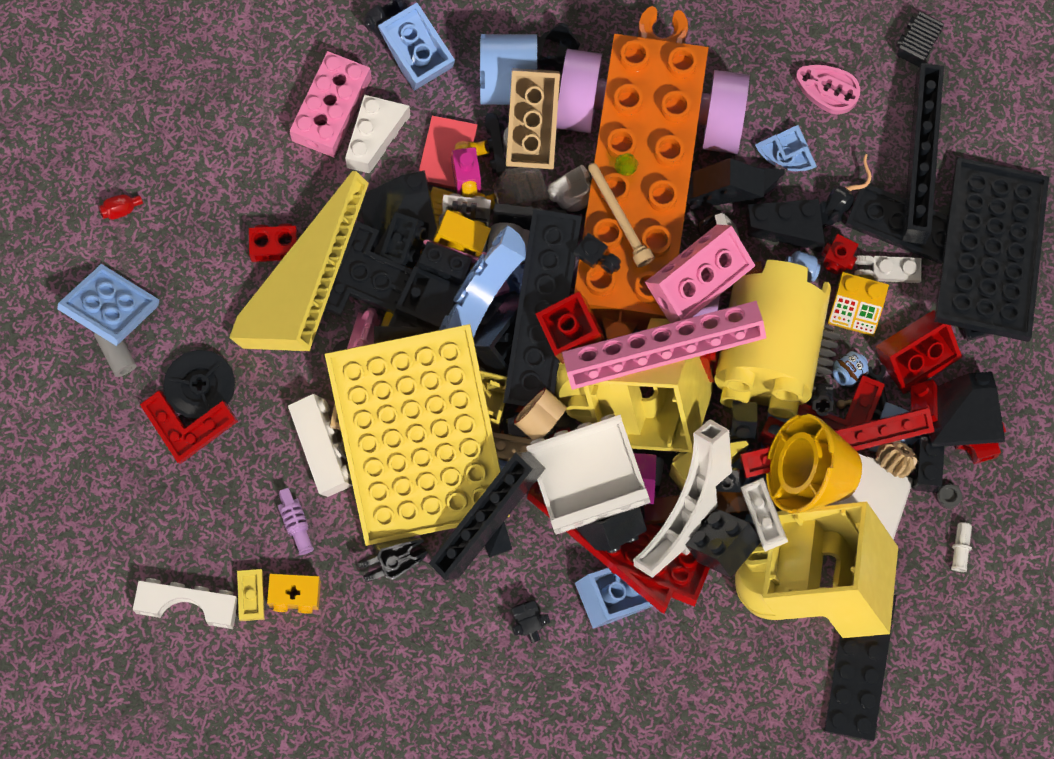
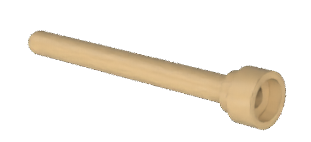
(641, 254)

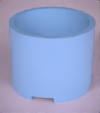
(497, 58)

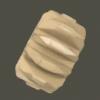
(896, 458)

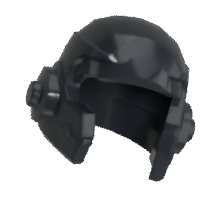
(378, 15)

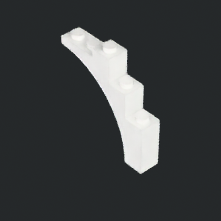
(698, 498)

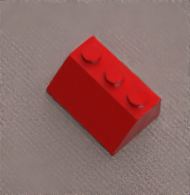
(918, 351)

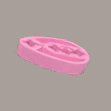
(826, 100)

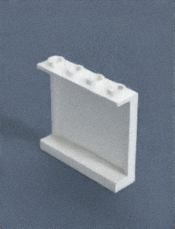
(588, 474)

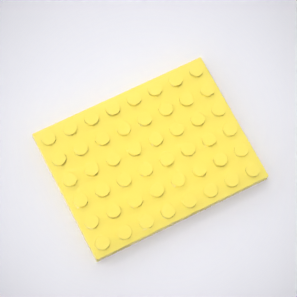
(414, 431)

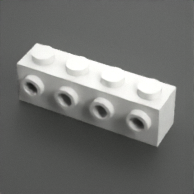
(320, 445)

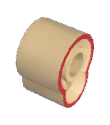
(540, 415)

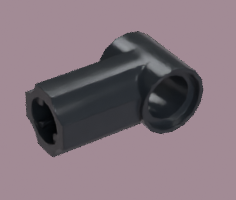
(822, 398)

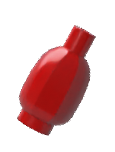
(119, 206)

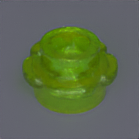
(626, 164)

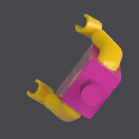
(466, 169)

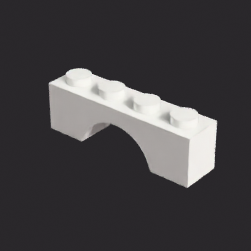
(155, 598)

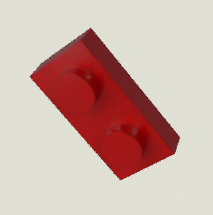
(924, 396)

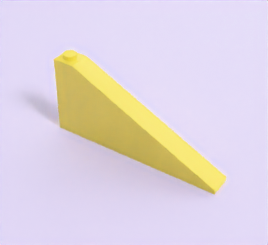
(294, 296)

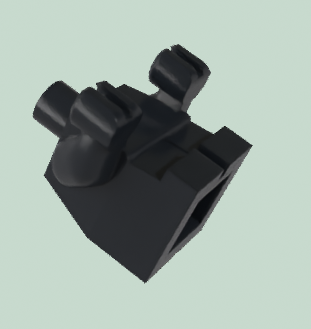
(528, 620)

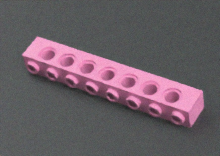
(664, 345)

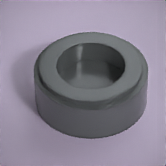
(949, 496)

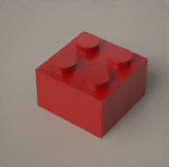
(570, 325)

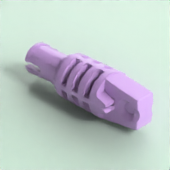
(295, 521)

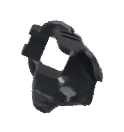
(566, 39)

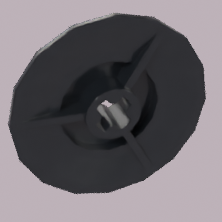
(184, 376)

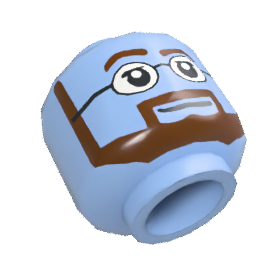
(850, 368)

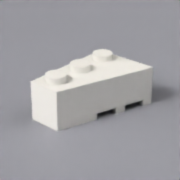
(373, 132)

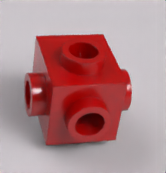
(840, 255)

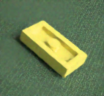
(250, 595)

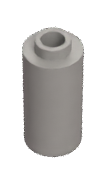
(117, 356)

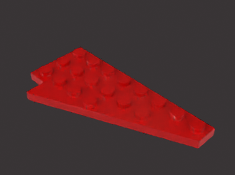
(678, 580)

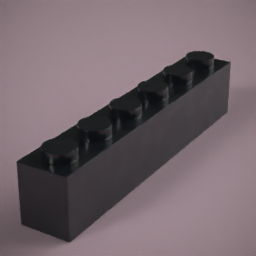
(487, 515)

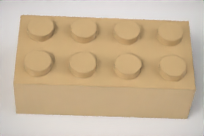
(532, 118)

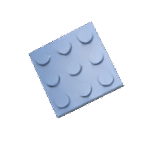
(108, 304)

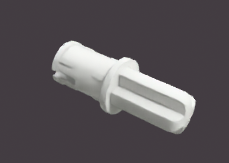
(961, 547)

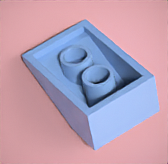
(416, 46)
(608, 598)

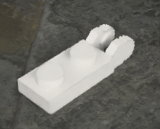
(890, 269)

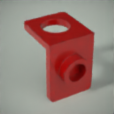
(767, 437)

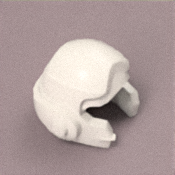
(571, 190)

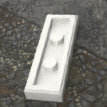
(764, 514)

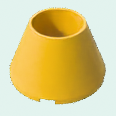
(811, 466)

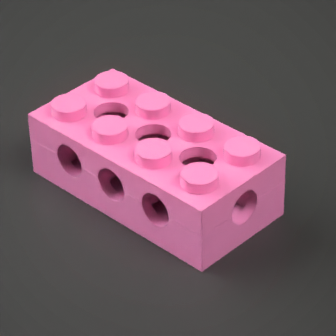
(336, 117)
(700, 273)

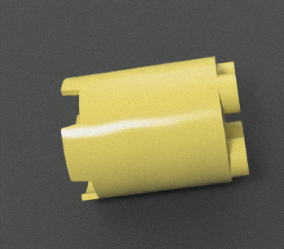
(784, 365)

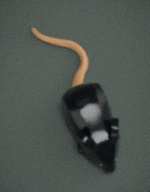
(840, 200)

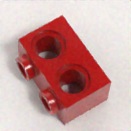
(272, 249)

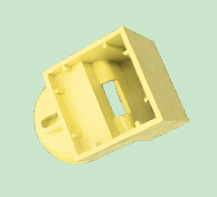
(651, 423)
(788, 577)

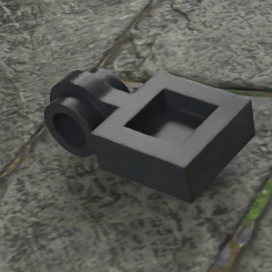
(593, 250)

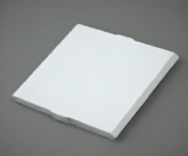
(882, 492)

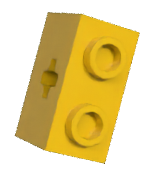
(282, 585)

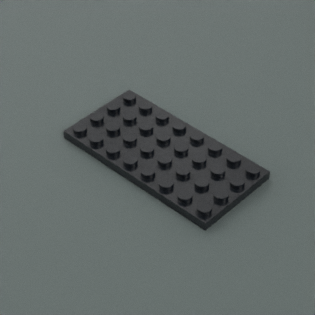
(992, 249)

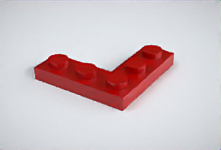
(861, 407)
(186, 441)

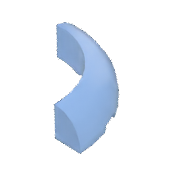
(486, 280)

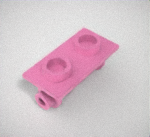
(364, 328)

